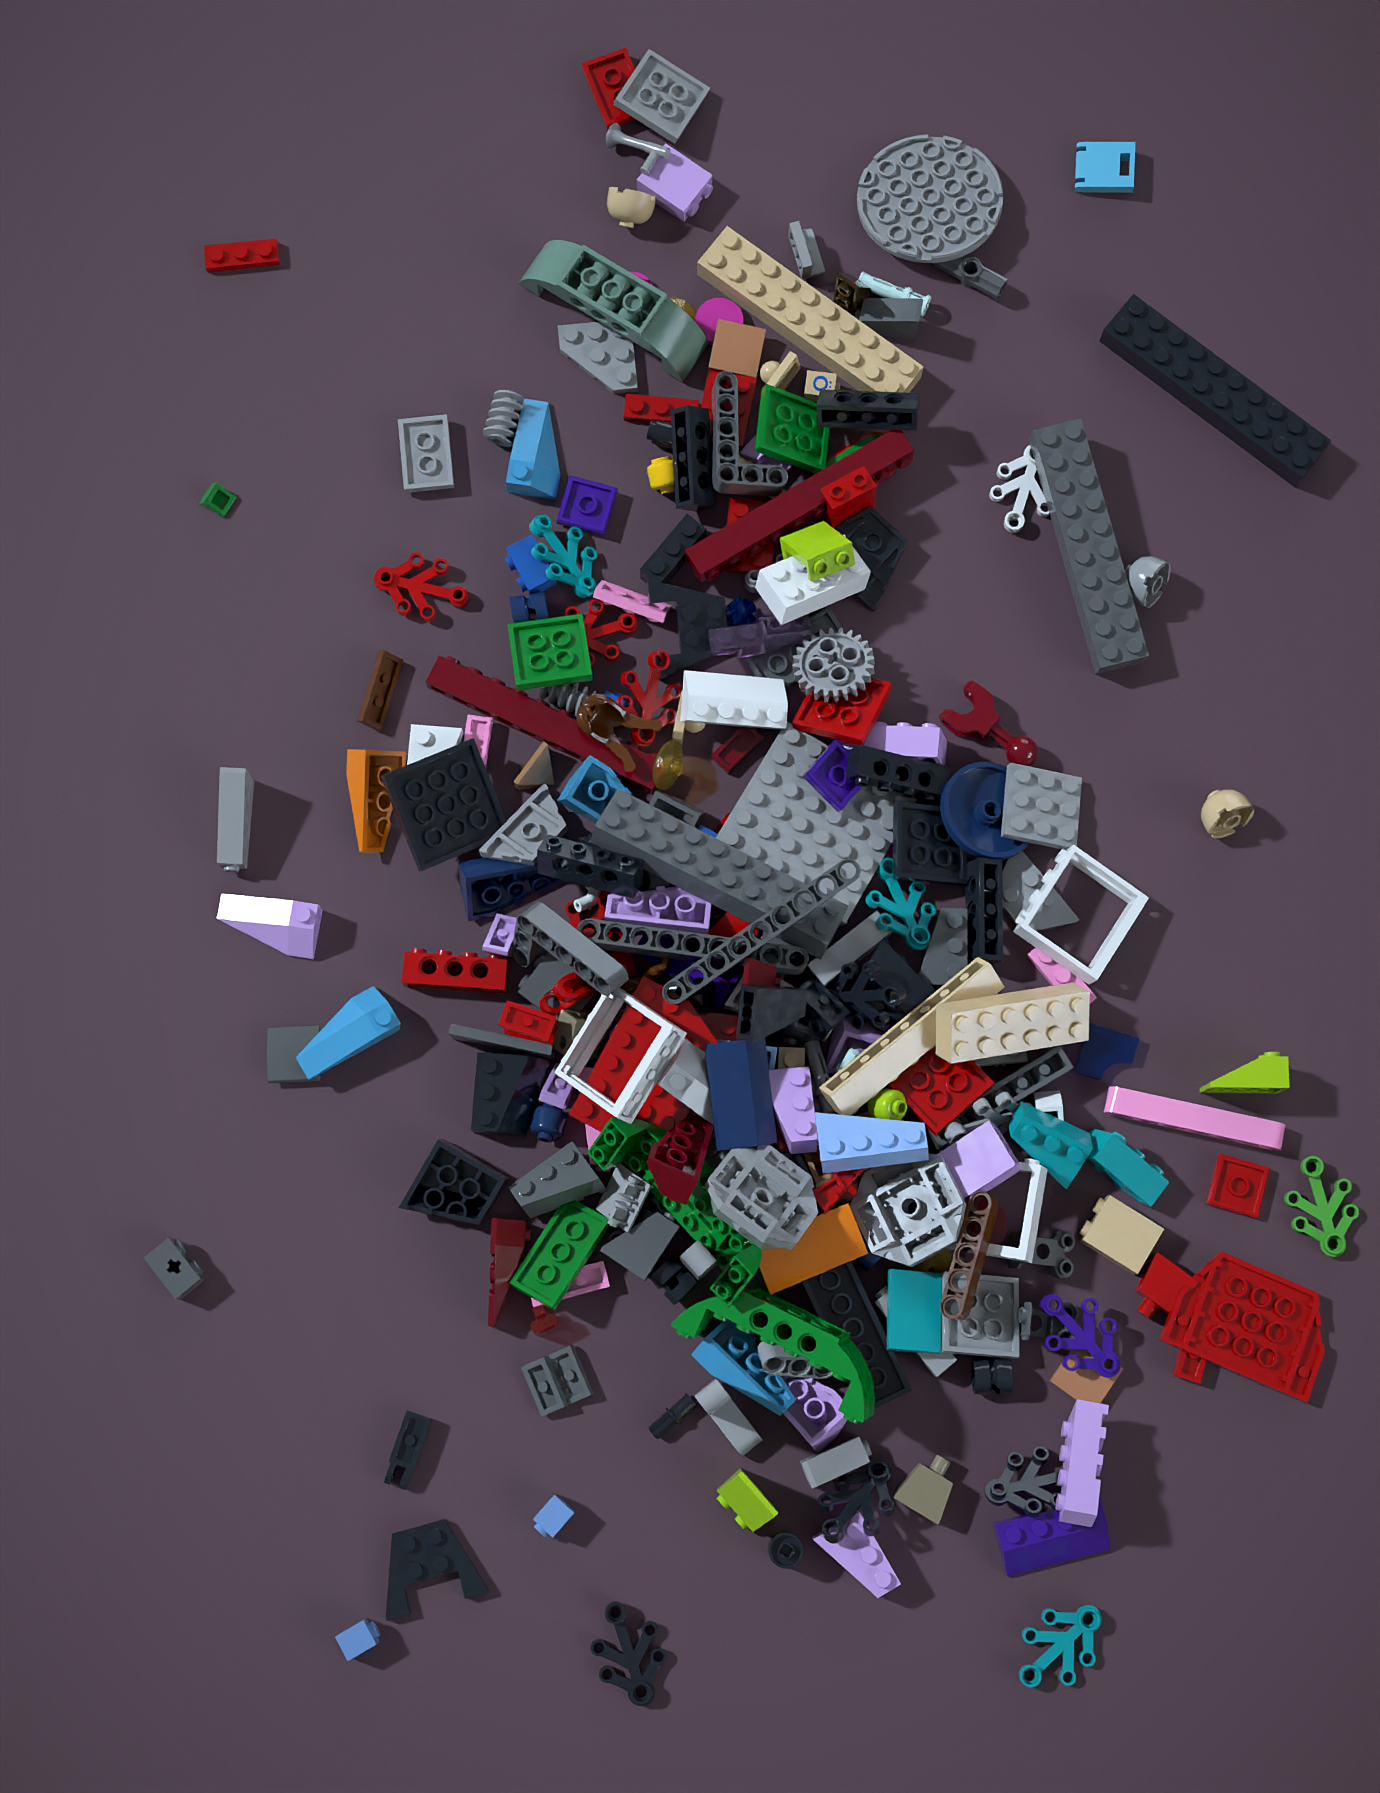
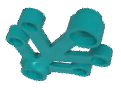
(581, 580)
(902, 908)
(1063, 1643)

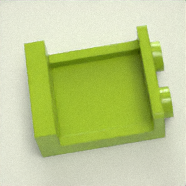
(819, 550)

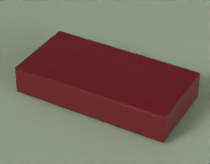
(736, 748)

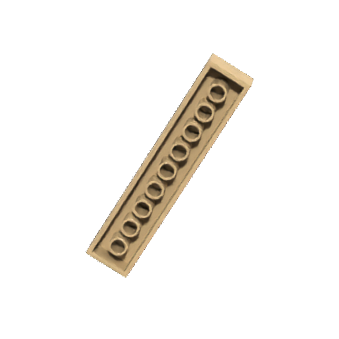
(806, 316)

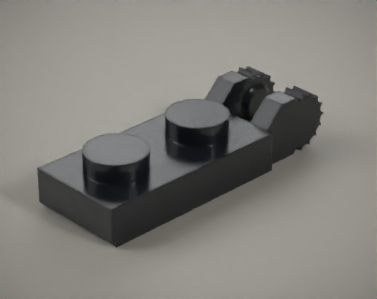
(408, 1446)

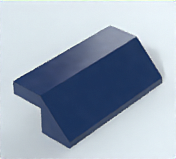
(740, 1094)

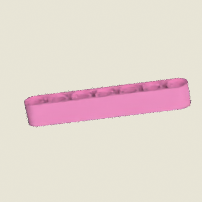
(1194, 1118)

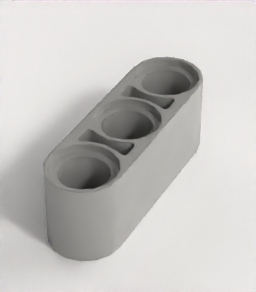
(779, 1363)

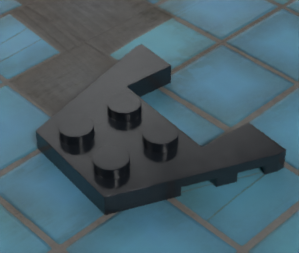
(878, 547)
(695, 616)
(423, 1555)

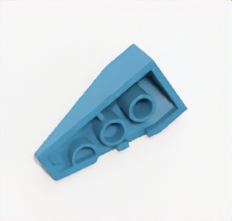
(533, 458)
(591, 789)
(354, 1028)
(735, 1360)

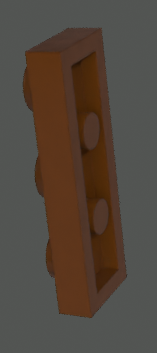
(380, 690)

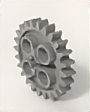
(833, 665)

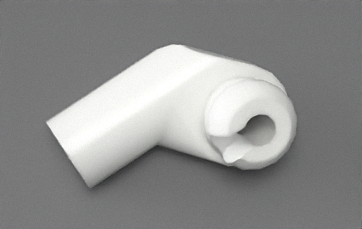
(589, 900)

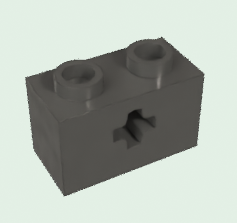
(162, 1260)

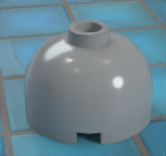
(1146, 578)

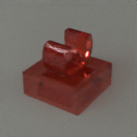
(544, 1321)

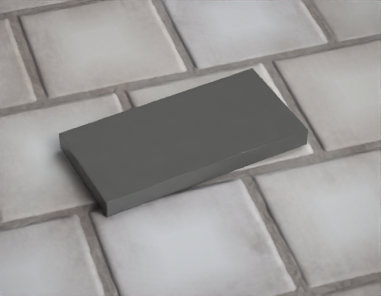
(779, 662)
(501, 1042)

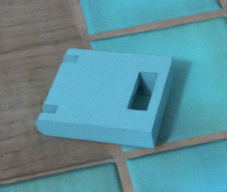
(1100, 167)

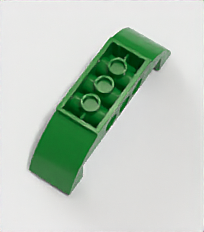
(733, 1252)
(832, 1348)

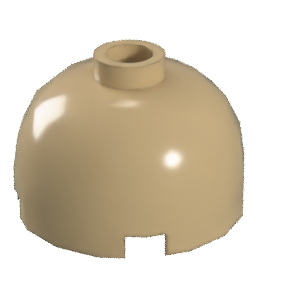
(630, 206)
(1225, 811)

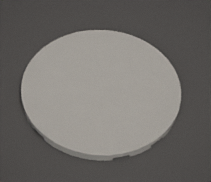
(929, 199)

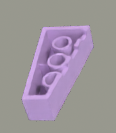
(904, 739)

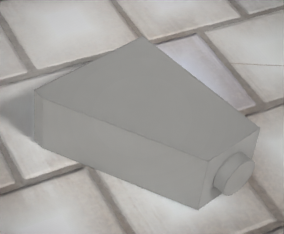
(835, 1461)

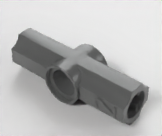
(983, 279)

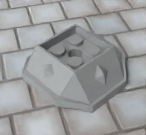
(763, 1196)
(884, 1215)

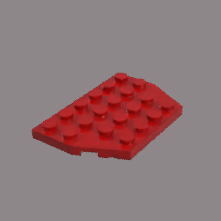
(625, 1052)
(1250, 1325)

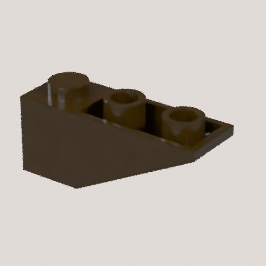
(850, 292)

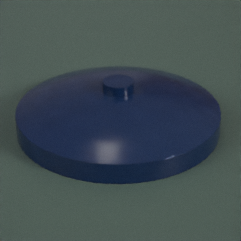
(974, 811)

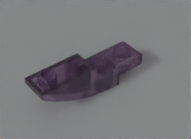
(759, 637)

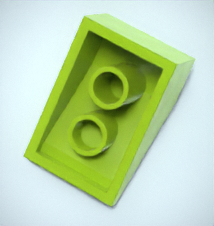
(1264, 1075)
(746, 1500)

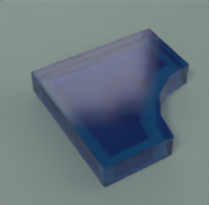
(1104, 1049)

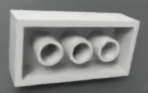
(793, 595)

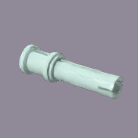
(889, 290)

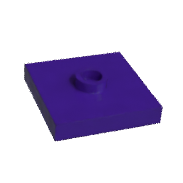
(587, 505)
(828, 776)

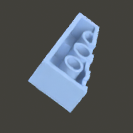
(868, 1142)

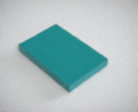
(914, 1311)

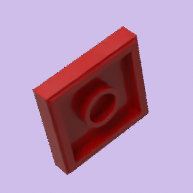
(1237, 1186)

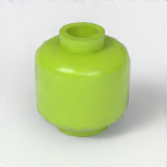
(887, 1105)

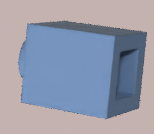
(553, 1516)
(358, 1638)

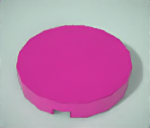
(716, 309)

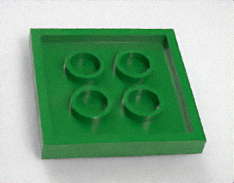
(790, 430)
(549, 652)

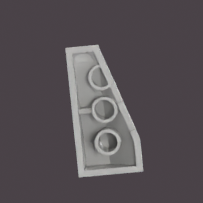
(688, 1079)

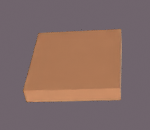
(736, 348)
(1083, 1383)

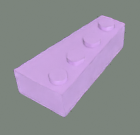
(1081, 1463)

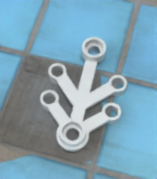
(1025, 483)

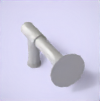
(615, 136)

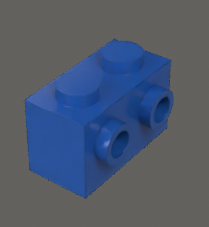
(530, 571)

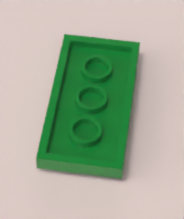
(560, 1253)

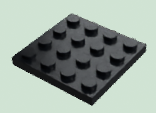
(445, 804)

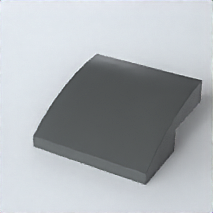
(282, 1050)
(557, 1380)

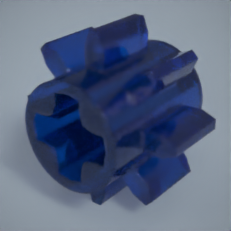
(741, 612)

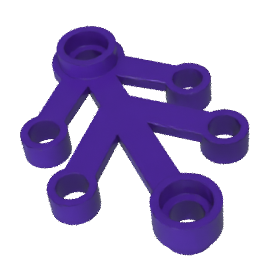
(1084, 1337)

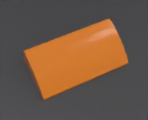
(823, 1246)

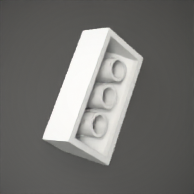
(734, 700)

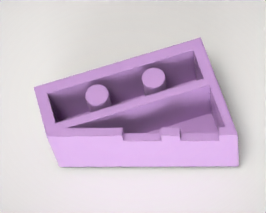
(794, 1108)
(861, 1557)

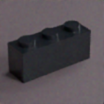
(671, 553)

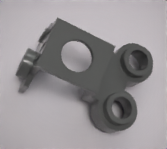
(1054, 1253)
(1049, 1324)

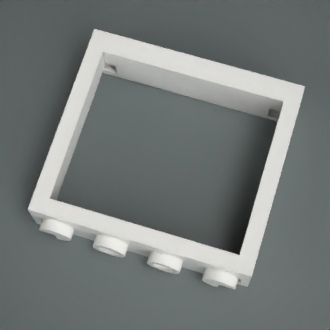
(1134, 898)
(648, 1070)
(1031, 1218)

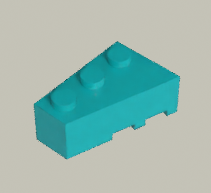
(1051, 1141)
(1126, 1167)

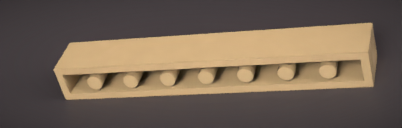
(904, 1041)

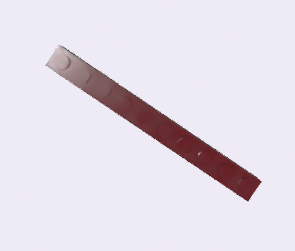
(793, 507)
(534, 719)

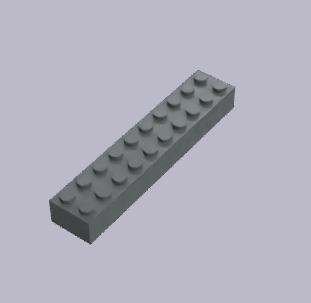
(1088, 546)
(713, 870)

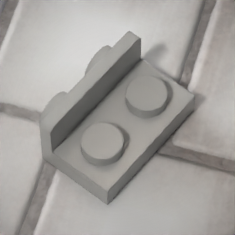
(805, 251)

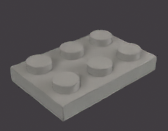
(425, 453)

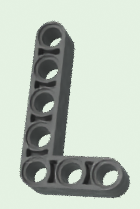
(730, 444)
(543, 930)

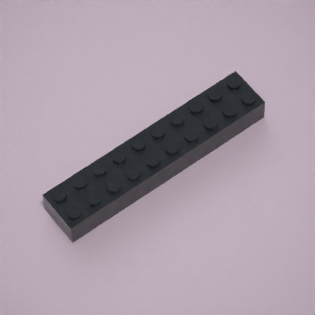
(1214, 390)
(843, 1302)

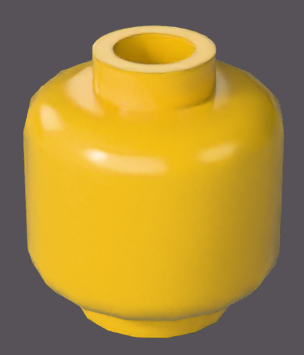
(661, 474)

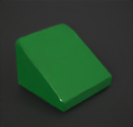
(218, 499)

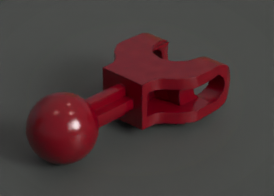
(984, 722)

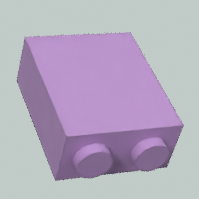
(677, 184)
(980, 1160)

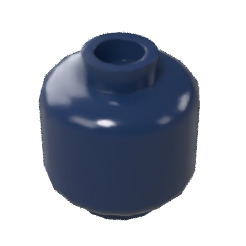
(548, 1122)

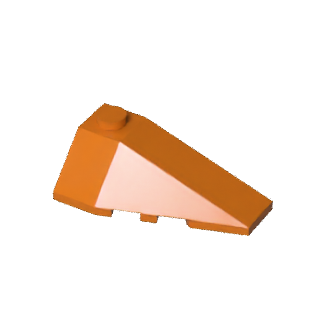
(369, 796)

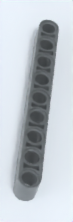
(748, 934)
(680, 939)

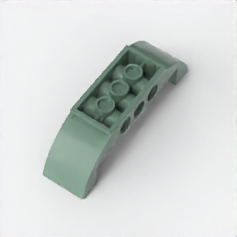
(618, 302)

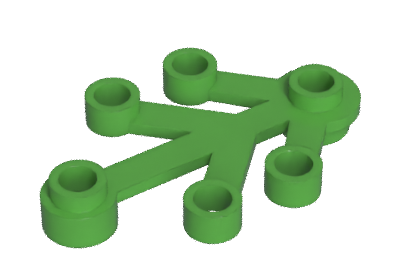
(1323, 1211)

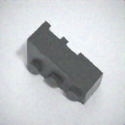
(947, 947)
(555, 1182)

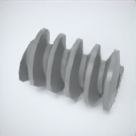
(500, 417)
(565, 696)

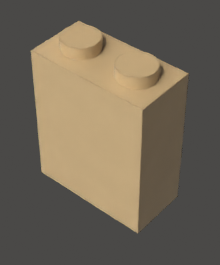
(1120, 1234)

